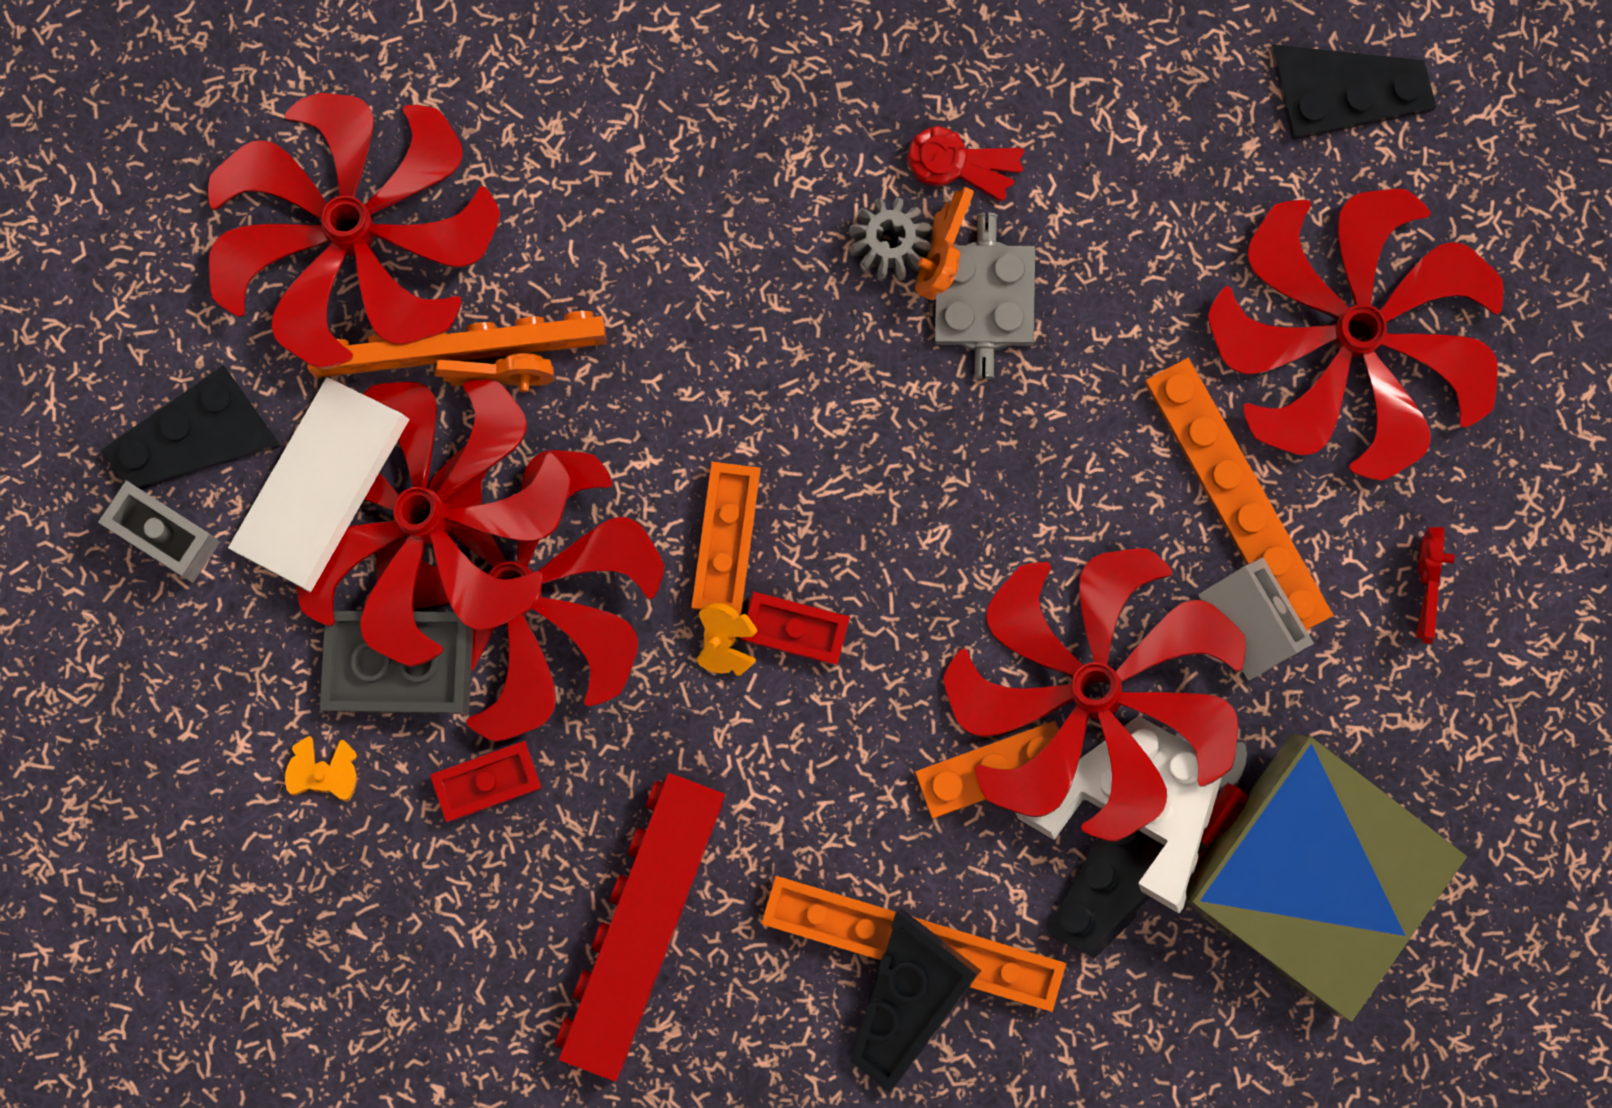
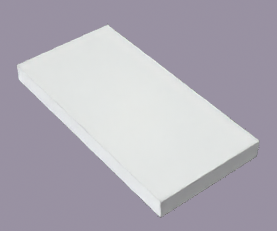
(318, 484)

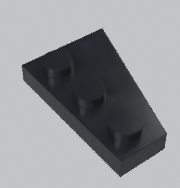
(1347, 90)
(192, 432)
(1106, 893)
(912, 998)

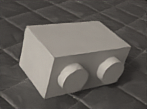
(159, 531)
(1262, 613)

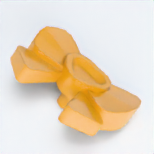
(721, 627)
(305, 774)

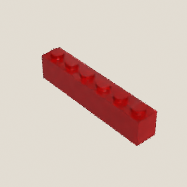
(641, 928)

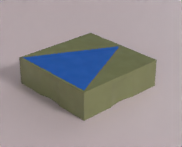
(1322, 876)

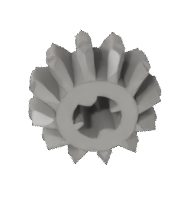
(880, 252)

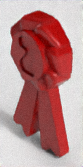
(940, 158)
(1429, 568)

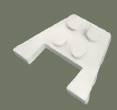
(1177, 827)

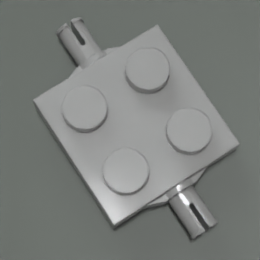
(989, 299)

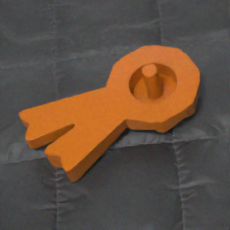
(942, 261)
(514, 370)

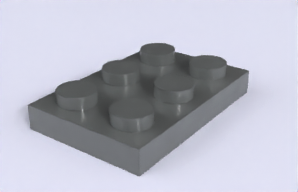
(368, 682)

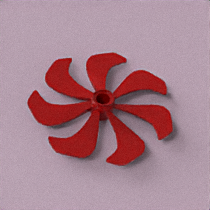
(1362, 230)
(302, 312)
(474, 595)
(602, 637)
(1136, 785)

